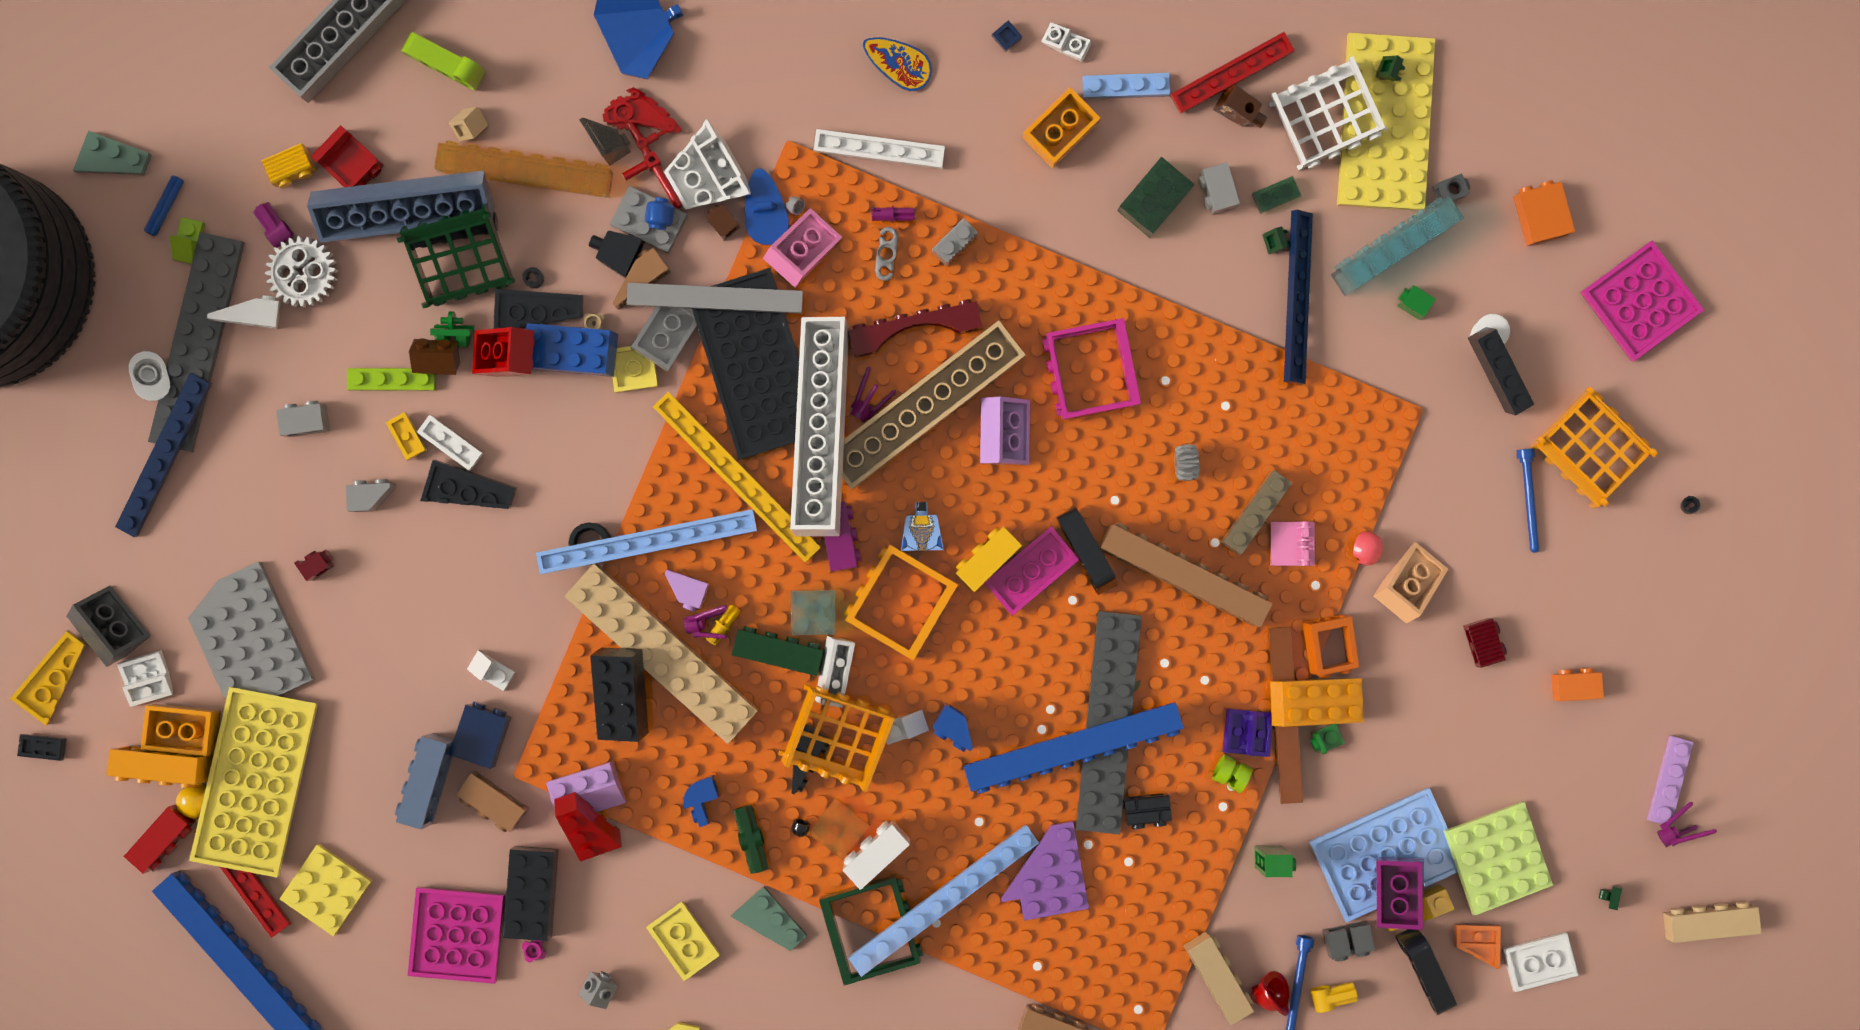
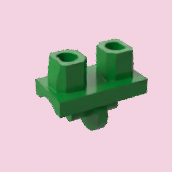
(462, 332)

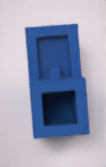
(697, 794)

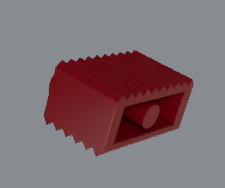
(1485, 642)

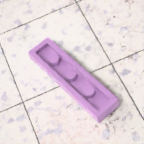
(1670, 780)

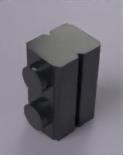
(1147, 810)

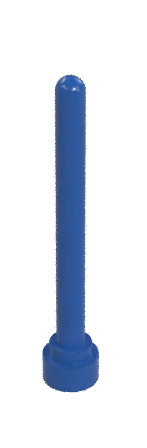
(1526, 457)
(1304, 944)

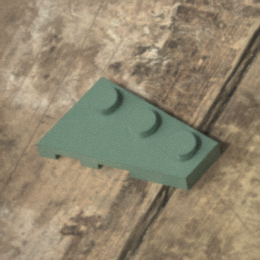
(110, 156)
(770, 919)

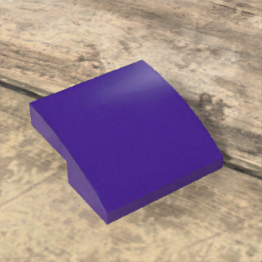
(1247, 732)

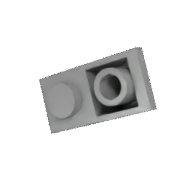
(367, 497)

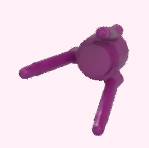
(862, 409)
(695, 623)
(1671, 836)

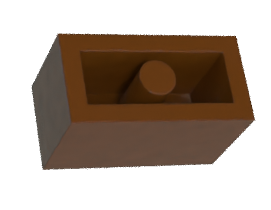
(434, 356)

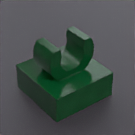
(1390, 68)
(1276, 240)
(1613, 897)

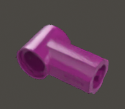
(275, 228)

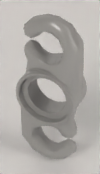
(880, 262)

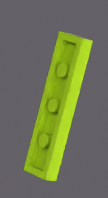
(389, 380)

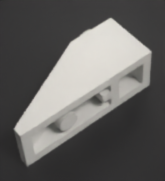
(254, 312)

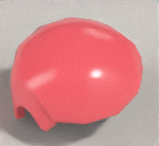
(1368, 548)

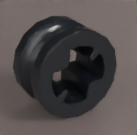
(535, 271)

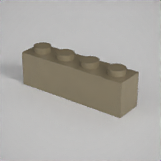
(1255, 512)

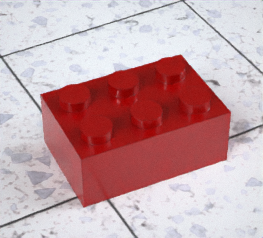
(503, 352)

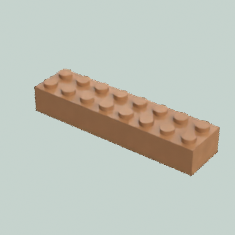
(1185, 576)

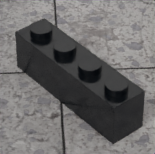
(1500, 371)

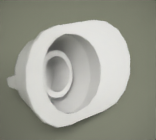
(149, 376)

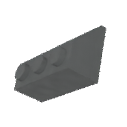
(107, 625)

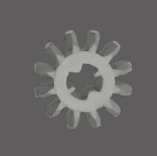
(1186, 462)

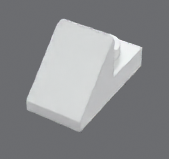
(491, 670)
(907, 727)

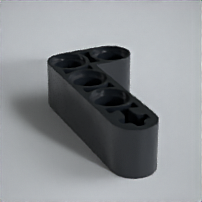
(1087, 551)
(1427, 970)

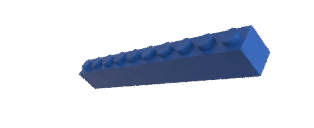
(1074, 746)
(232, 954)

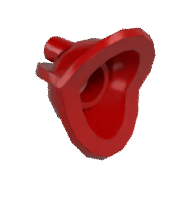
(1272, 993)

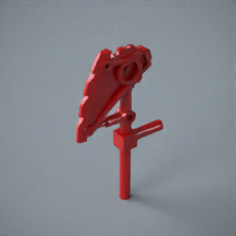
(644, 112)

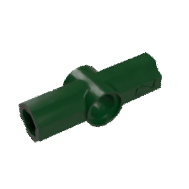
(751, 839)

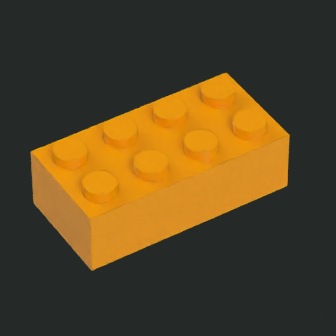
(1316, 702)
(166, 767)

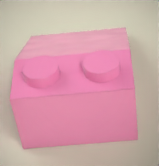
(802, 247)

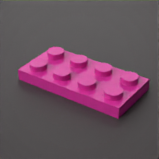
(1031, 571)

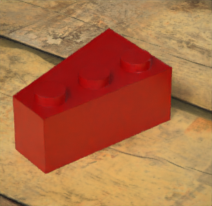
(585, 828)

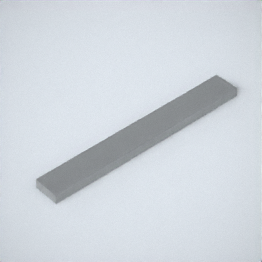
(714, 298)

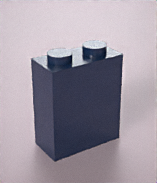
(480, 735)

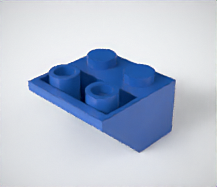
(953, 724)

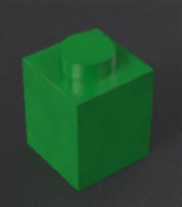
(1415, 301)

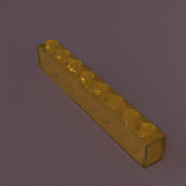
(525, 170)

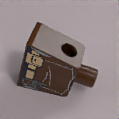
(1240, 107)

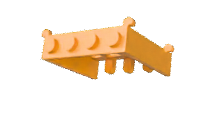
(1571, 471)
(825, 767)

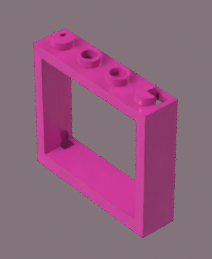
(1126, 361)

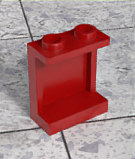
(347, 159)

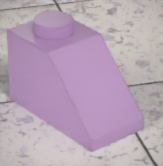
(688, 590)

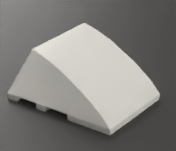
(706, 171)

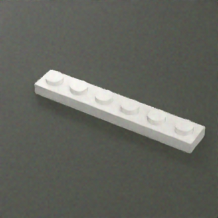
(879, 149)

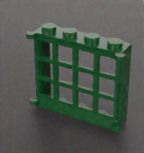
(445, 226)

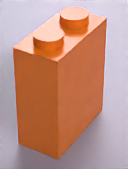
(1543, 212)

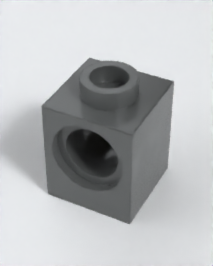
(1441, 189)

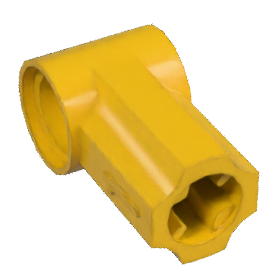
(1328, 997)

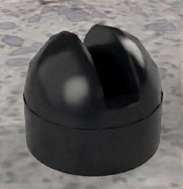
(1688, 500)
(800, 827)

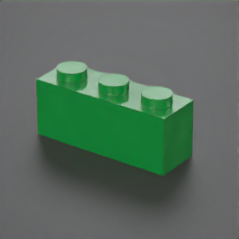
(1274, 861)

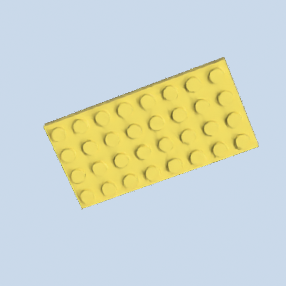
(1394, 166)
(253, 782)

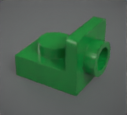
(1326, 738)

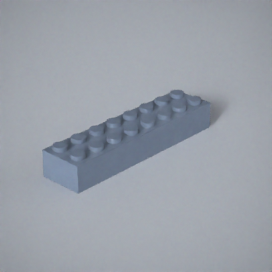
(391, 205)

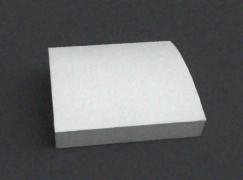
(145, 678)

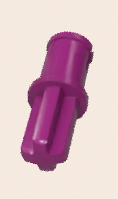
(893, 214)

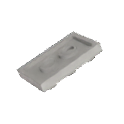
(630, 219)
(665, 335)

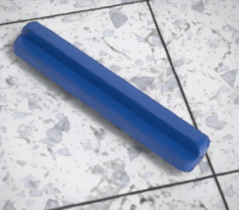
(163, 205)

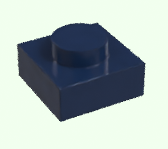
(1006, 36)

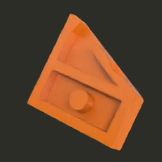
(1479, 941)

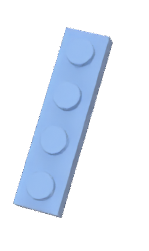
(1126, 85)

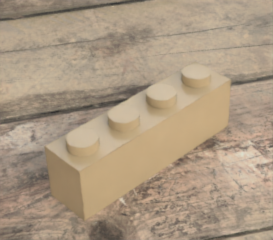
(1712, 923)
(1218, 978)

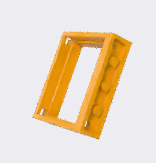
(863, 592)

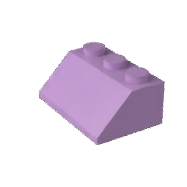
(1005, 431)
(596, 785)

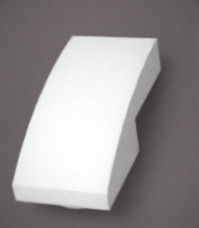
(1065, 42)

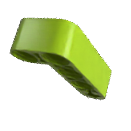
(443, 61)

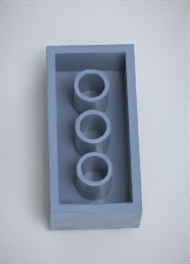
(425, 781)

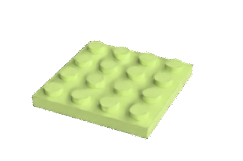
(1498, 858)

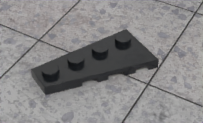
(519, 307)
(462, 487)

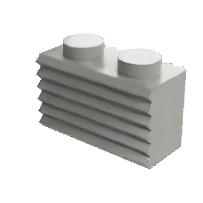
(954, 242)

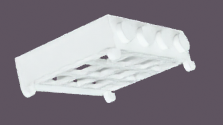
(1314, 85)

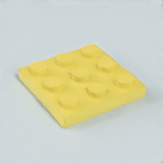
(326, 889)

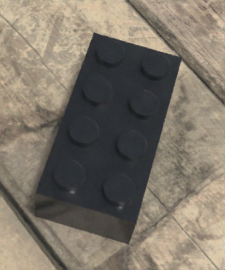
(619, 694)
(530, 893)

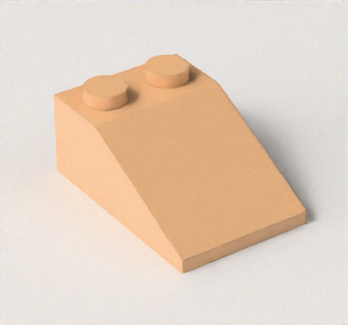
(1411, 583)

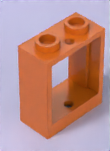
(1311, 631)

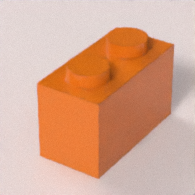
(1577, 686)

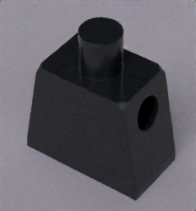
(617, 251)

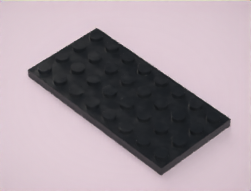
(753, 370)

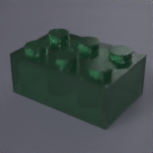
(1155, 197)

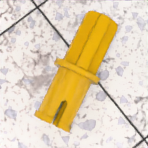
(724, 623)

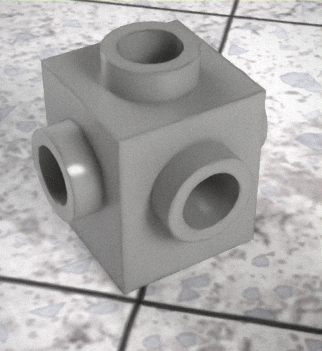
(598, 989)

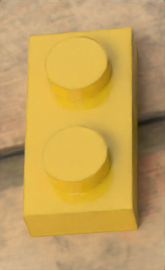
(406, 436)

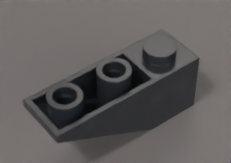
(798, 780)

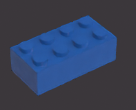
(574, 350)

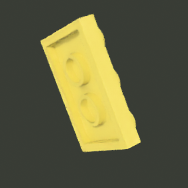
(683, 940)

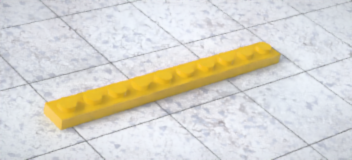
(734, 475)

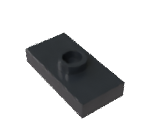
(41, 747)

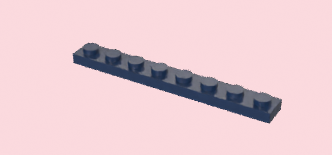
(1298, 297)
(163, 455)

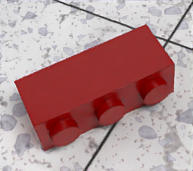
(159, 840)

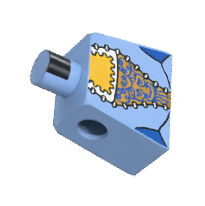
(921, 530)

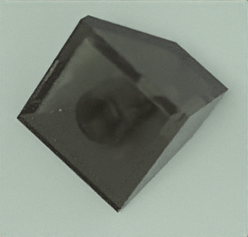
(607, 140)

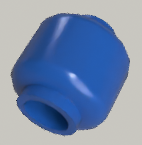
(659, 214)

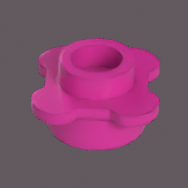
(529, 954)

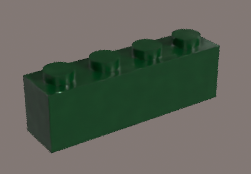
(778, 652)

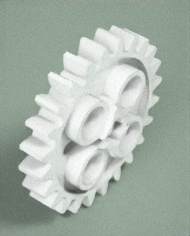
(315, 285)

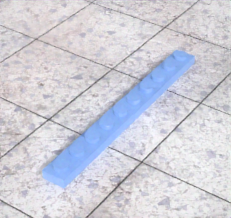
(646, 542)
(943, 900)

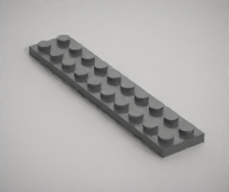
(195, 336)
(1109, 699)

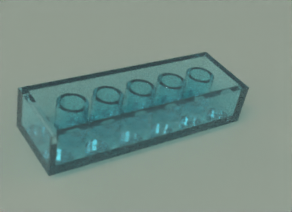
(1401, 242)

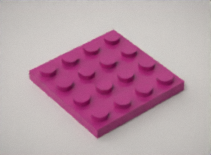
(1642, 301)
(456, 935)

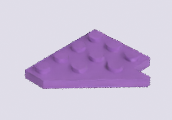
(1051, 876)

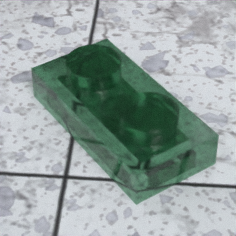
(1276, 194)

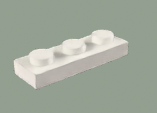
(450, 442)

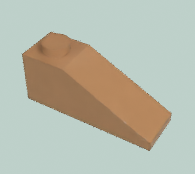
(646, 269)

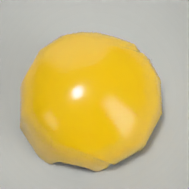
(190, 801)

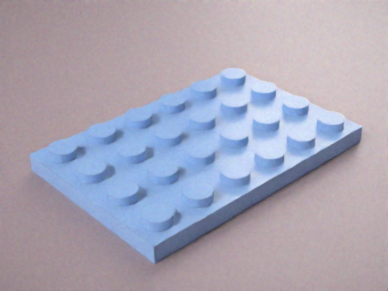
(1399, 830)

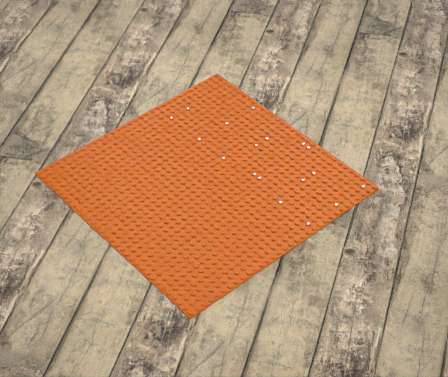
(1008, 674)

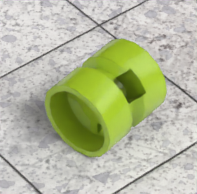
(1234, 774)

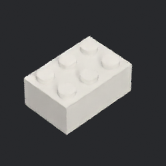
(875, 853)

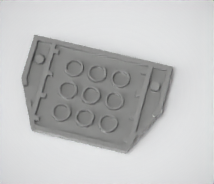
(249, 635)

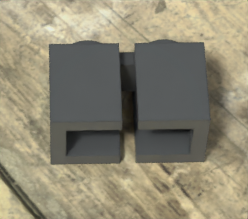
(1359, 937)

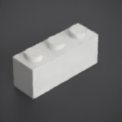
(835, 667)

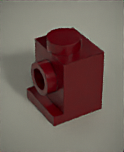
(315, 565)

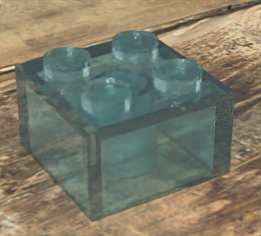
(813, 612)

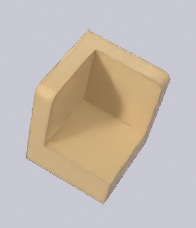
(468, 123)

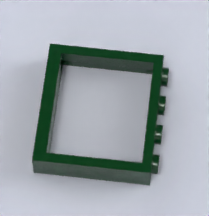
(851, 977)

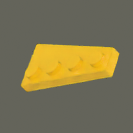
(48, 681)

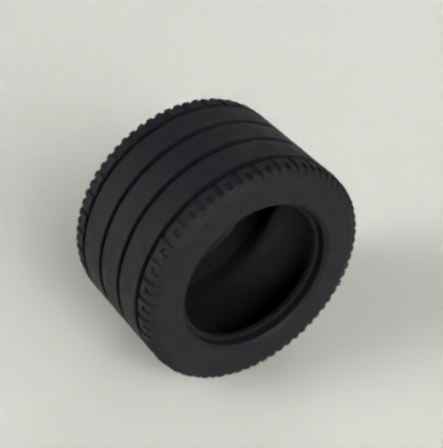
(42, 276)

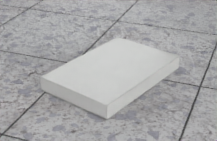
(1540, 961)

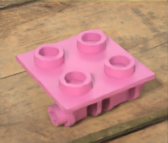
(1292, 543)

